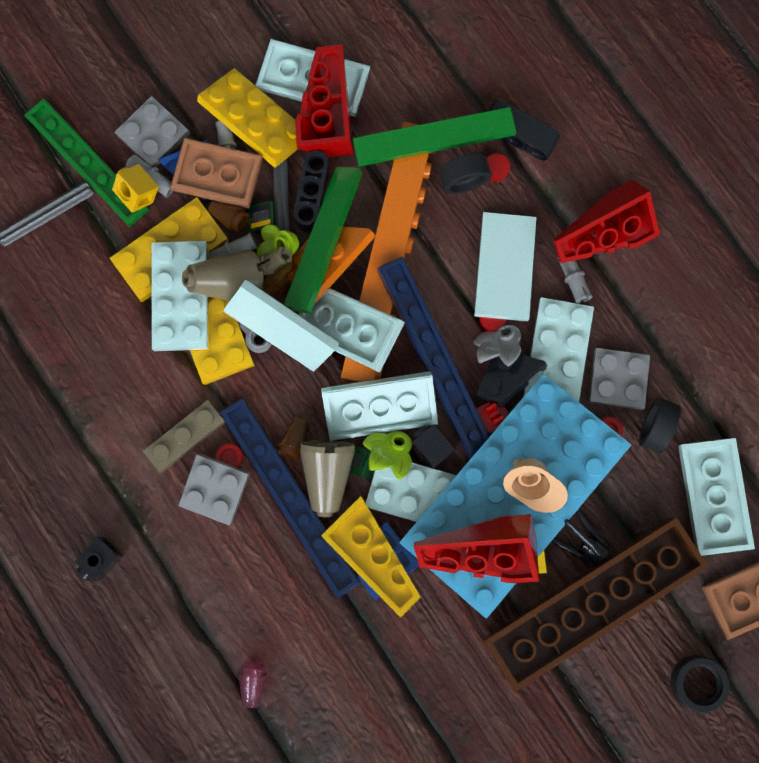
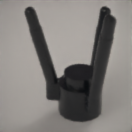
(592, 547)

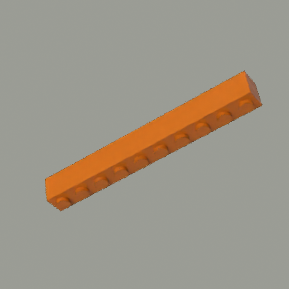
(391, 241)

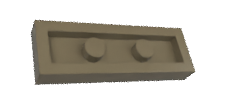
(184, 436)

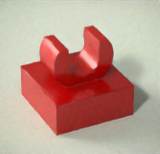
(492, 415)

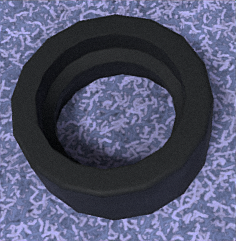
(464, 173)
(660, 425)
(722, 684)

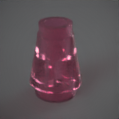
(251, 683)

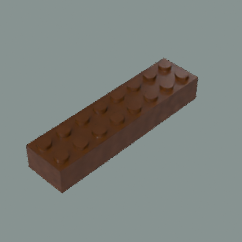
(594, 603)

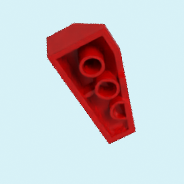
(325, 108)
(616, 221)
(494, 548)

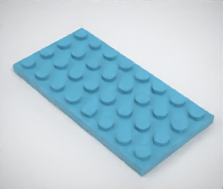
(542, 427)

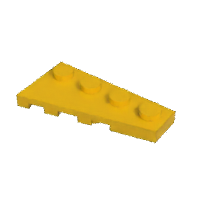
(368, 552)

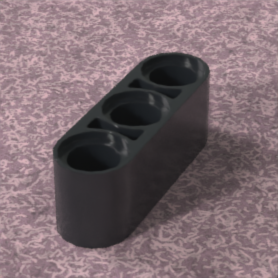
(531, 134)
(308, 179)

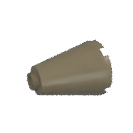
(223, 275)
(326, 473)

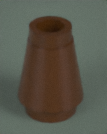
(229, 215)
(290, 442)

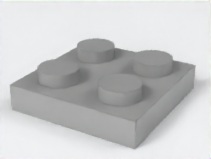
(152, 132)
(619, 378)
(214, 489)

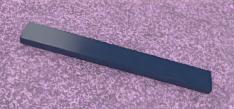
(434, 355)
(288, 496)

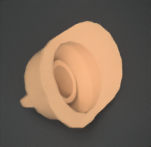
(535, 486)

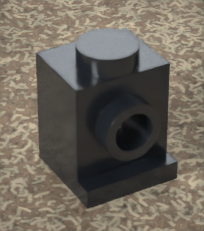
(107, 556)

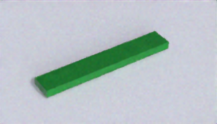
(434, 136)
(81, 158)
(323, 240)

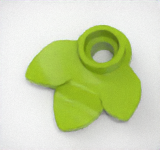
(274, 239)
(388, 454)

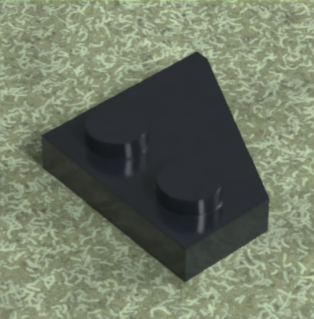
(504, 381)

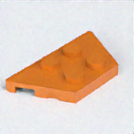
(349, 246)

